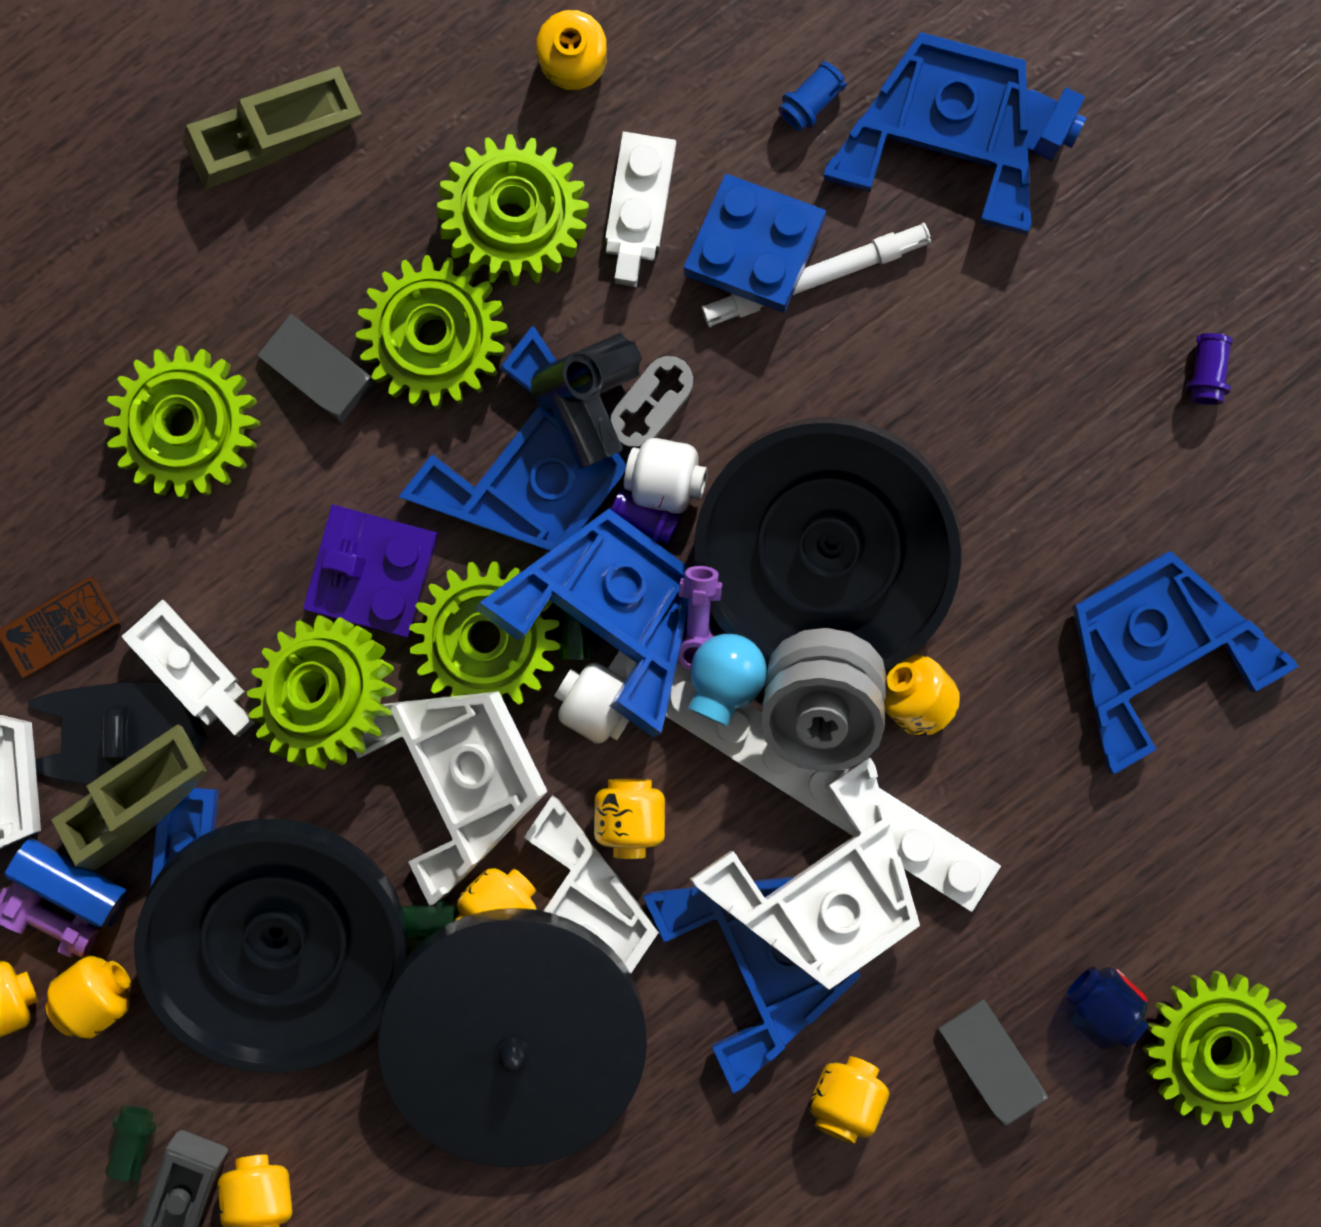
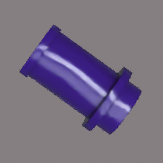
(1210, 369)
(652, 522)

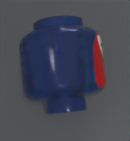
(1106, 1007)

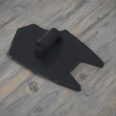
(109, 725)

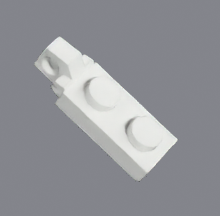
(638, 202)
(188, 668)

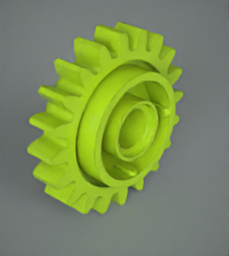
(504, 241)
(413, 303)
(148, 417)
(450, 644)
(323, 728)
(1255, 1056)

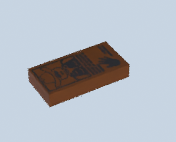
(58, 627)

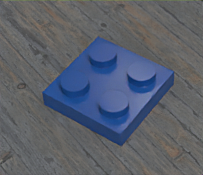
(754, 243)

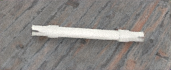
(879, 251)

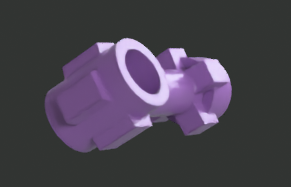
(701, 588)
(22, 908)

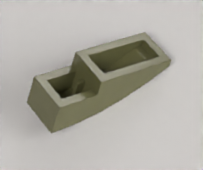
(270, 126)
(130, 799)

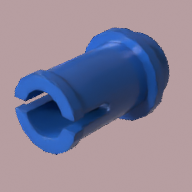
(812, 96)

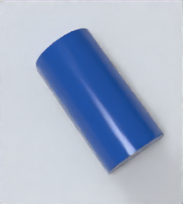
(67, 885)

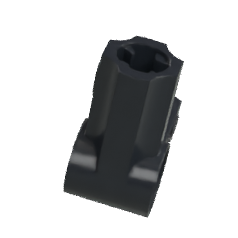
(572, 392)

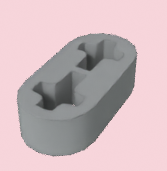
(642, 393)

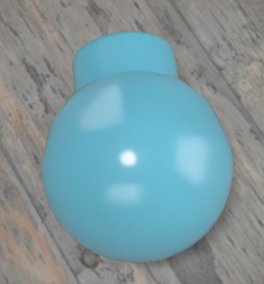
(726, 676)

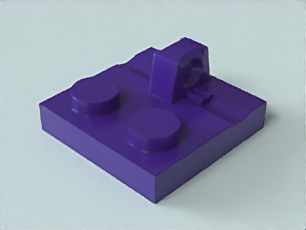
(370, 570)

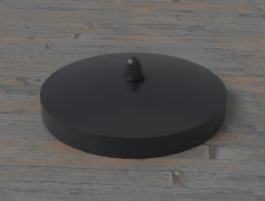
(832, 533)
(270, 945)
(512, 1037)

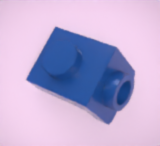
(1053, 122)

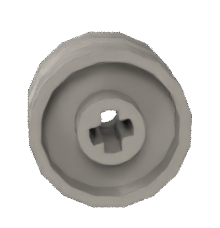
(824, 700)

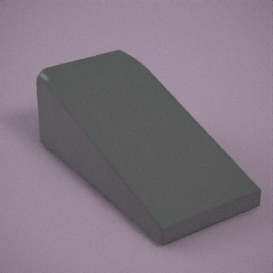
(316, 368)
(993, 1063)
(184, 1182)

